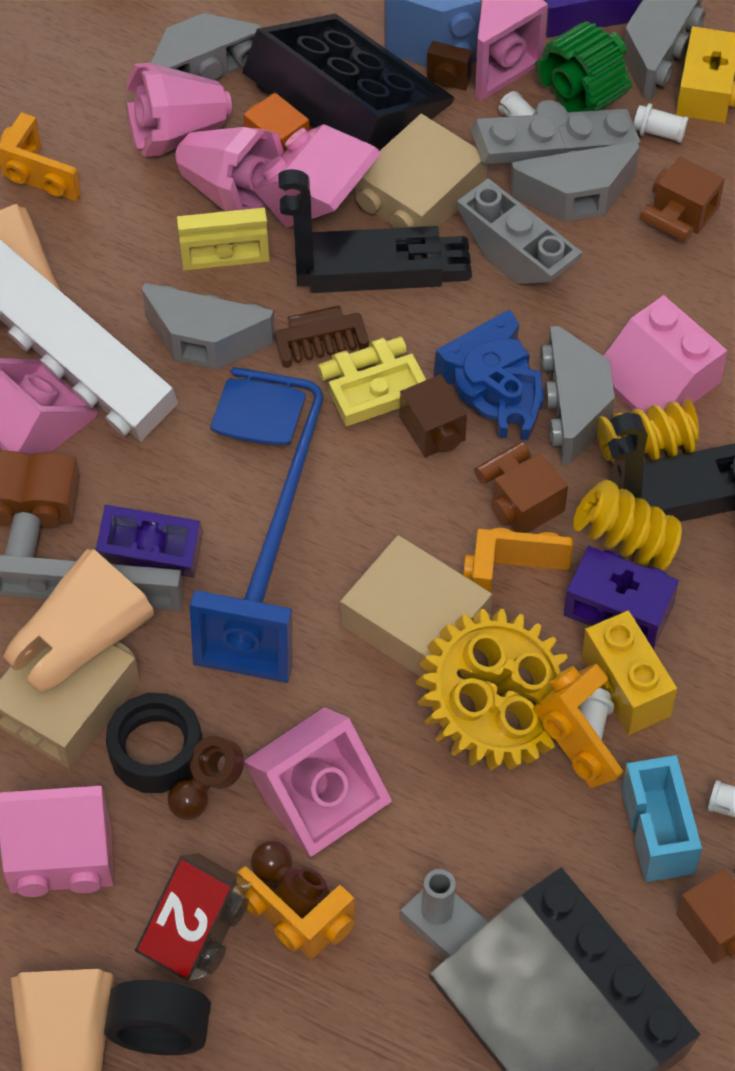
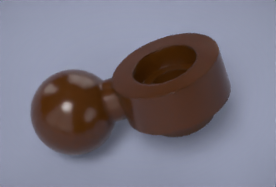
(189, 797)
(298, 888)

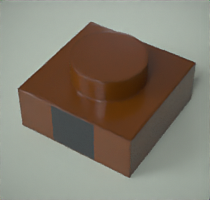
(449, 65)

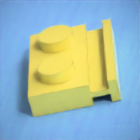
(223, 238)

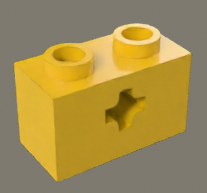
(708, 75)
(636, 676)

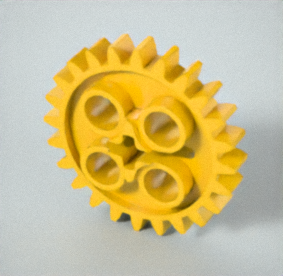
(506, 650)

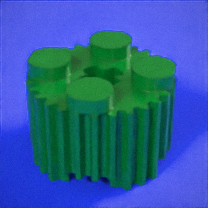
(585, 68)

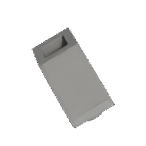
(657, 37)
(206, 45)
(575, 182)
(514, 236)
(206, 328)
(577, 391)

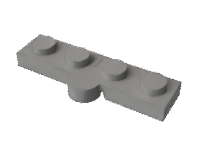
(550, 132)

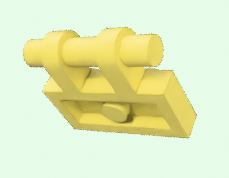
(372, 390)

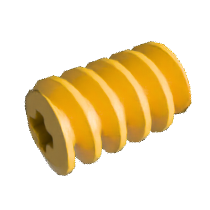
(665, 429)
(630, 522)

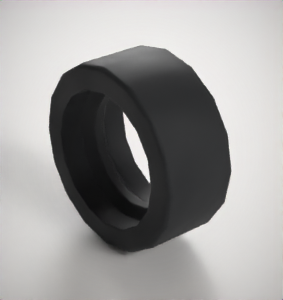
(142, 710)
(157, 1017)

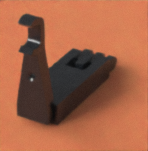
(370, 256)
(680, 485)

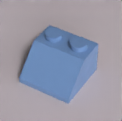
(416, 23)

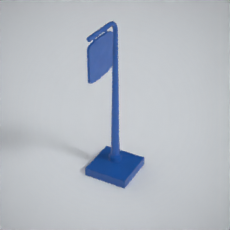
(245, 632)

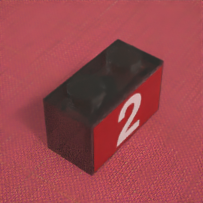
(194, 917)

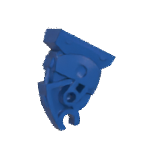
(494, 374)

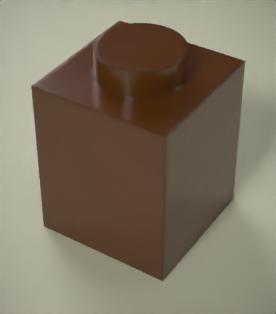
(433, 416)

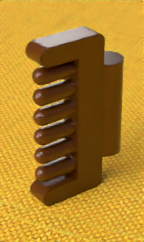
(318, 327)

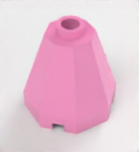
(171, 106)
(228, 164)

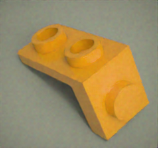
(23, 165)
(517, 549)
(572, 730)
(324, 924)

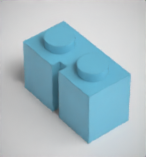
(662, 818)

